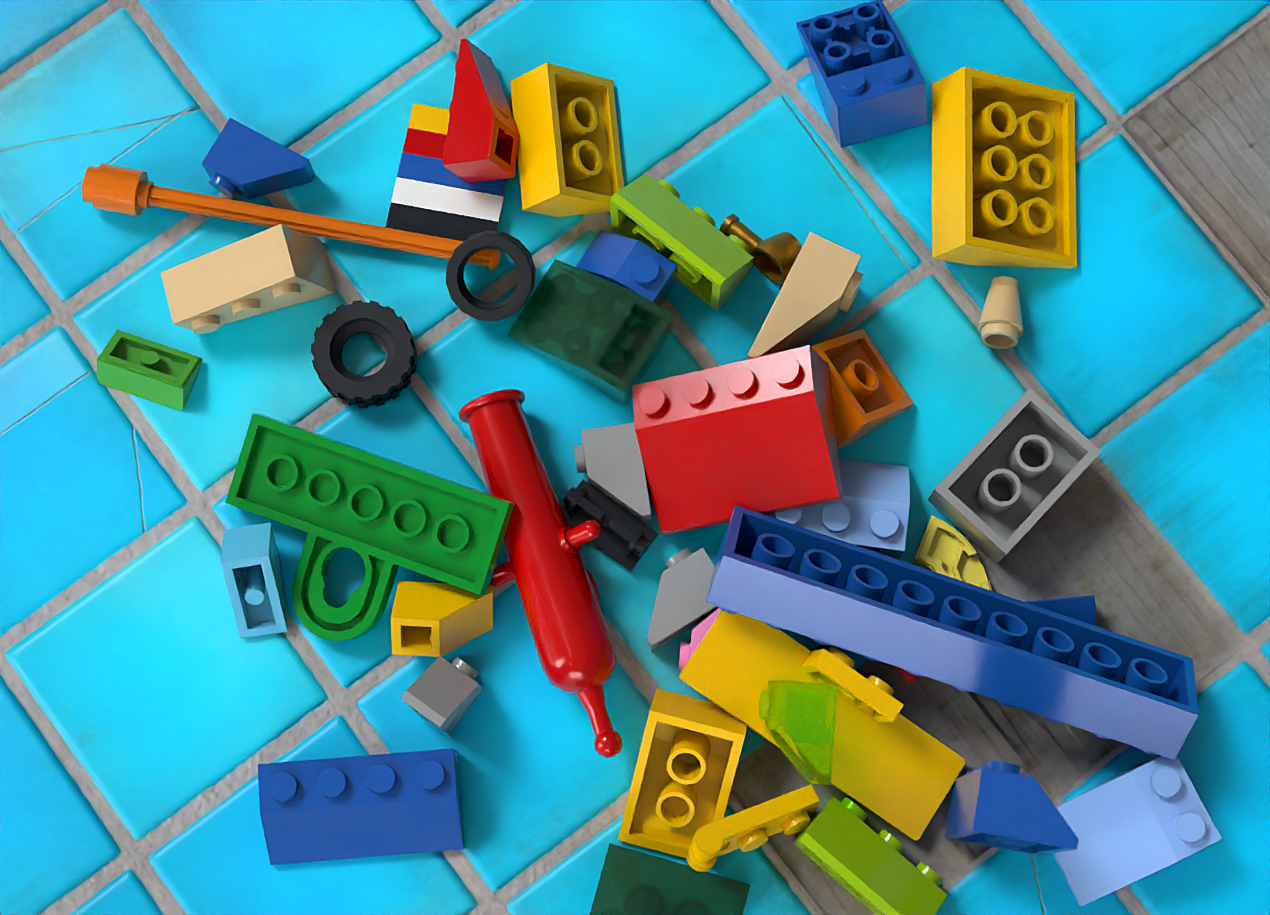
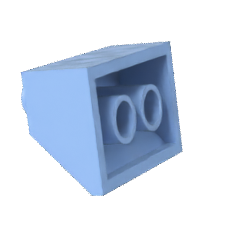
(871, 510)

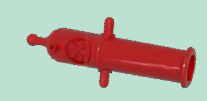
(546, 560)

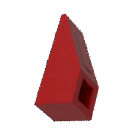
(481, 127)

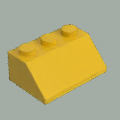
(566, 141)

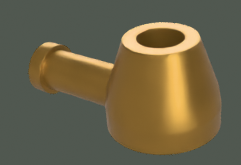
(772, 255)

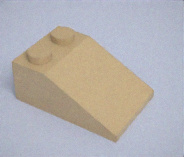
(811, 296)

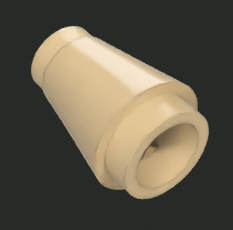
(1001, 315)

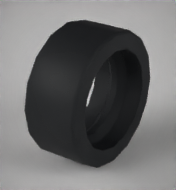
(484, 310)

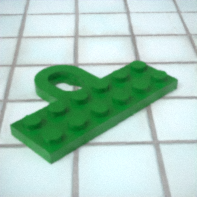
(368, 505)

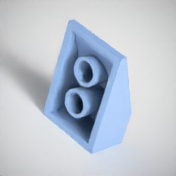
(1133, 828)

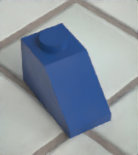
(253, 163)
(630, 266)

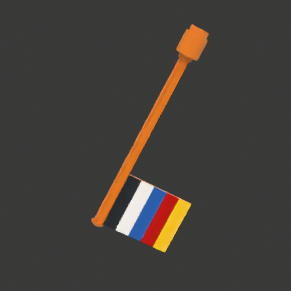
(427, 213)

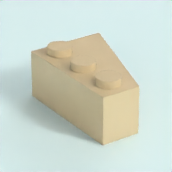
(248, 279)

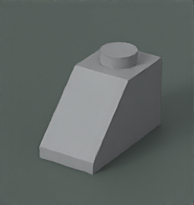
(615, 467)
(681, 597)
(444, 693)

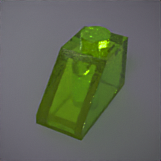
(802, 724)

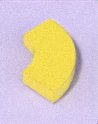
(950, 554)

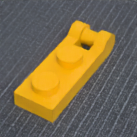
(752, 827)

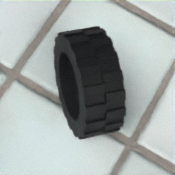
(356, 319)

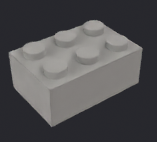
(1013, 475)

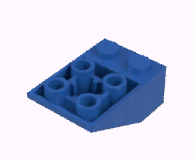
(863, 73)

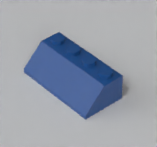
(361, 806)
(1006, 812)

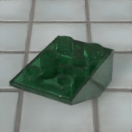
(593, 329)

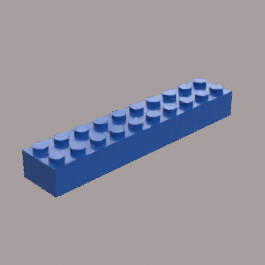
(955, 633)

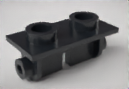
(621, 533)

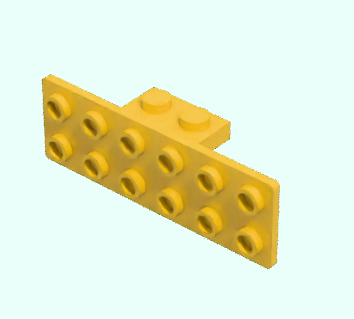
(876, 750)

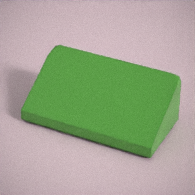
(148, 370)

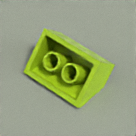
(706, 258)
(869, 862)

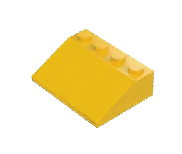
(1003, 172)

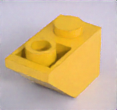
(437, 618)

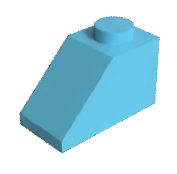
(254, 579)

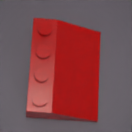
(739, 437)

